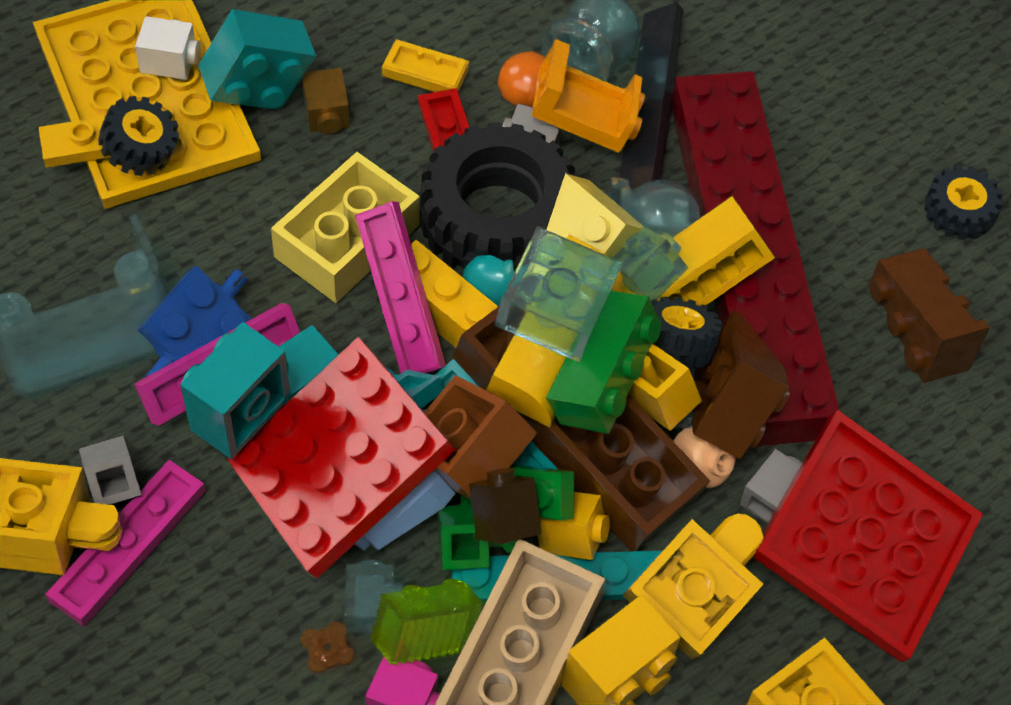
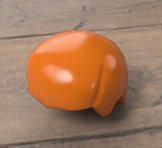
(519, 78)

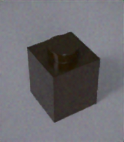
(505, 507)

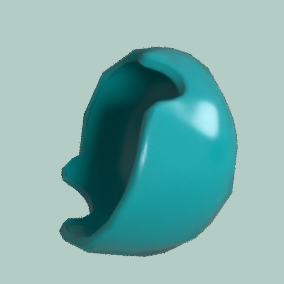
(489, 276)

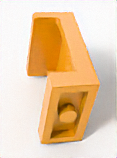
(586, 103)

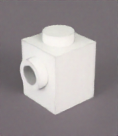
(167, 48)

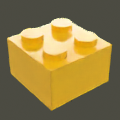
(622, 658)

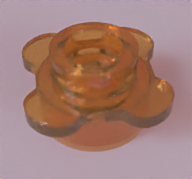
(318, 657)

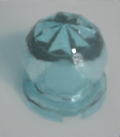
(598, 35)
(657, 204)

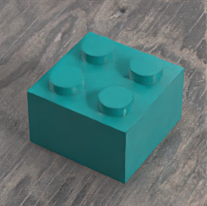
(256, 60)
(235, 389)

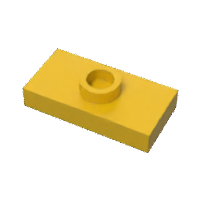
(424, 67)
(71, 142)

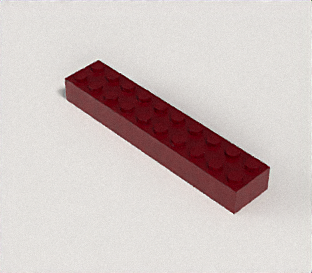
(731, 155)

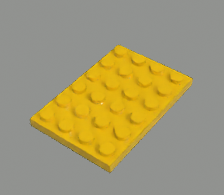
(97, 64)

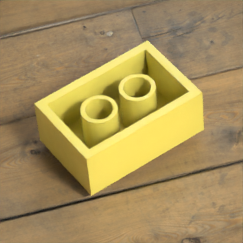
(322, 233)

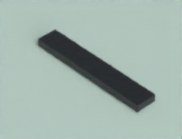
(657, 66)

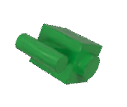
(458, 540)

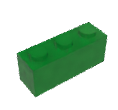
(596, 388)

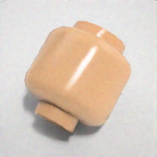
(711, 460)

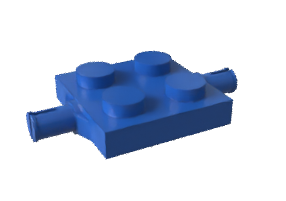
(193, 315)

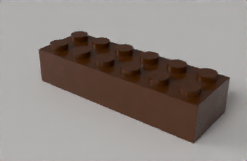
(633, 468)

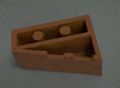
(926, 315)

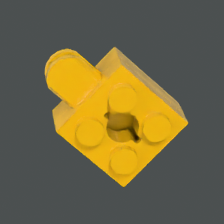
(48, 514)
(702, 580)
(815, 678)

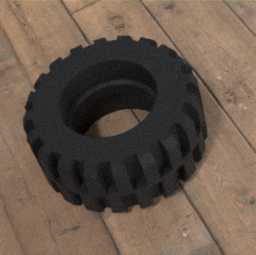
(484, 160)

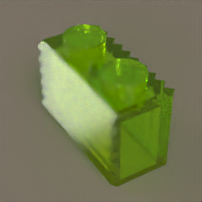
(425, 621)

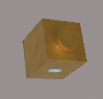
(326, 100)

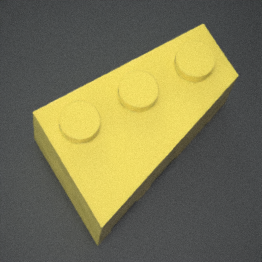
(591, 216)

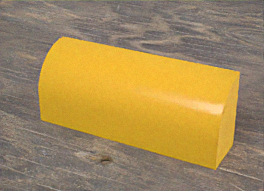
(718, 253)
(530, 370)

